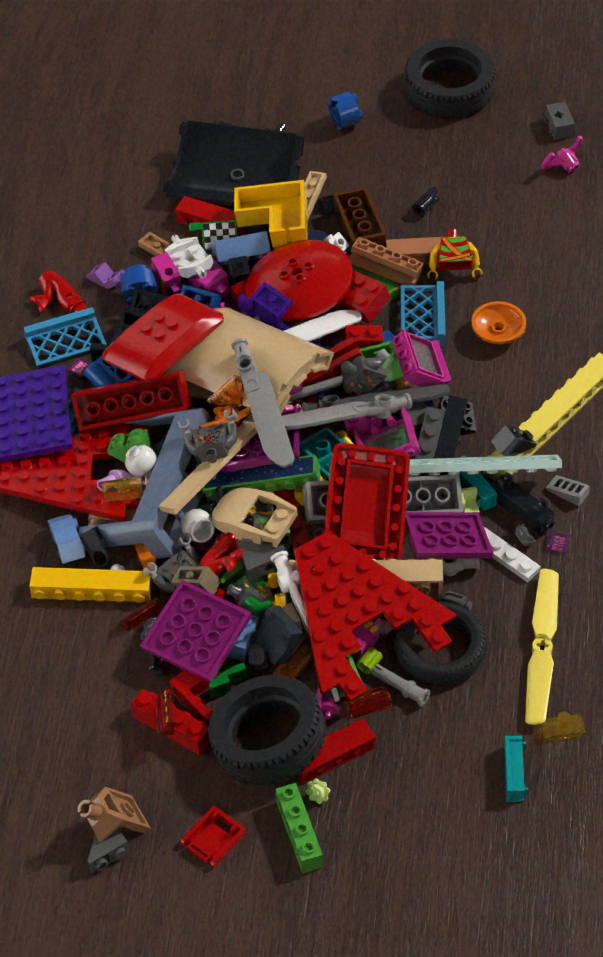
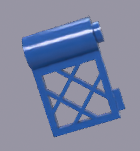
(101, 374)

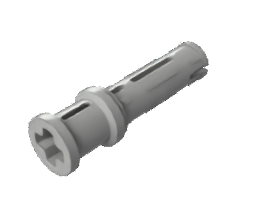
(408, 688)

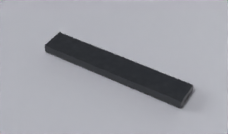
(450, 429)

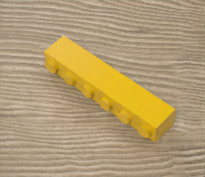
(90, 584)

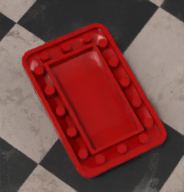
(162, 337)
(368, 499)

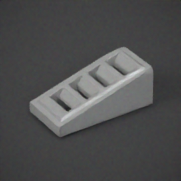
(575, 498)

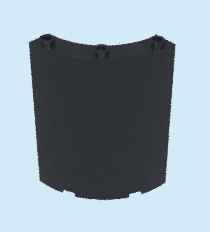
(214, 150)

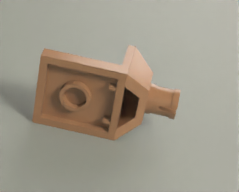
(110, 811)

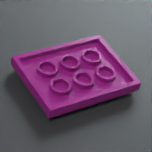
(447, 535)

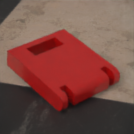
(209, 840)

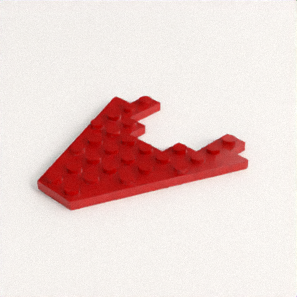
(66, 475)
(348, 590)

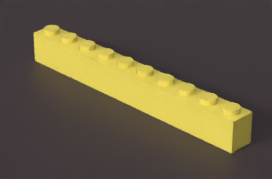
(560, 407)

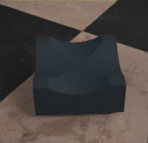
(277, 635)

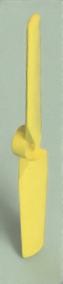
(541, 662)

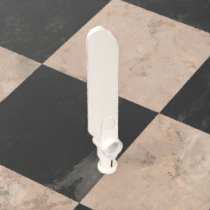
(325, 324)
(289, 582)

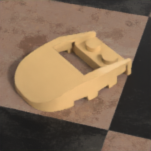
(236, 505)

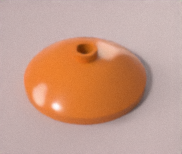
(498, 322)

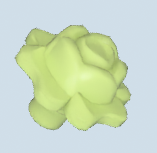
(317, 791)

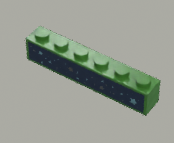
(266, 477)

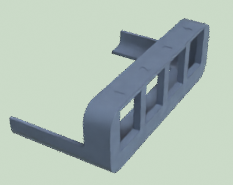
(164, 479)

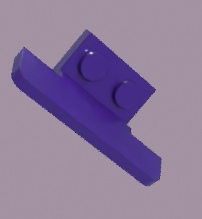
(267, 305)

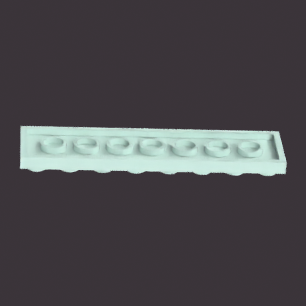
(489, 464)

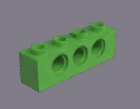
(299, 828)

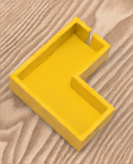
(276, 204)

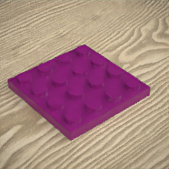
(253, 454)
(196, 631)

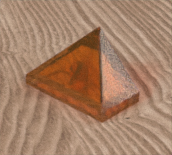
(229, 394)

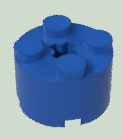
(344, 110)
(137, 277)

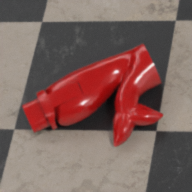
(66, 295)
(217, 556)

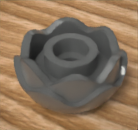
(524, 536)

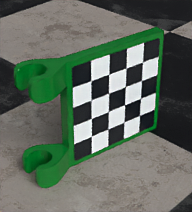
(214, 231)

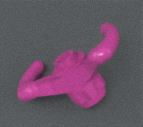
(565, 158)

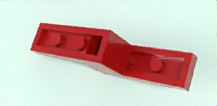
(186, 689)

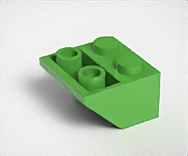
(391, 365)
(122, 443)

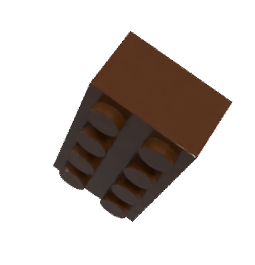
(358, 217)

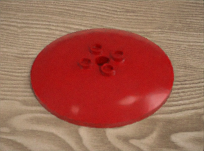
(321, 281)

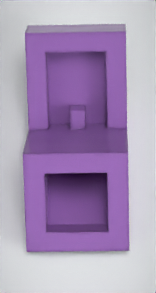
(104, 276)

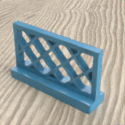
(438, 311)
(61, 326)

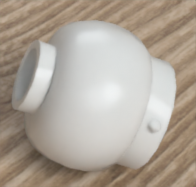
(140, 460)
(198, 525)

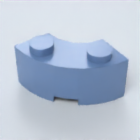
(66, 538)

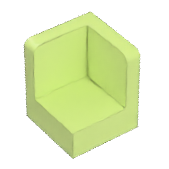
(469, 499)

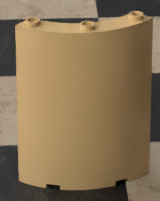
(275, 353)

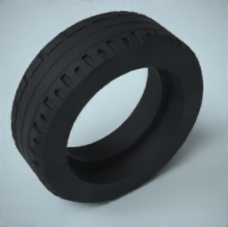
(449, 102)
(277, 762)

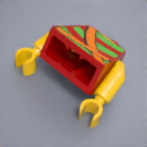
(454, 254)

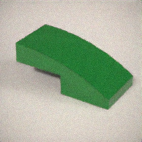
(221, 684)

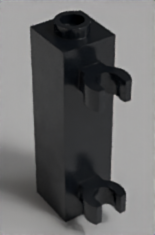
(523, 505)

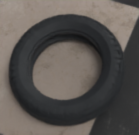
(444, 673)

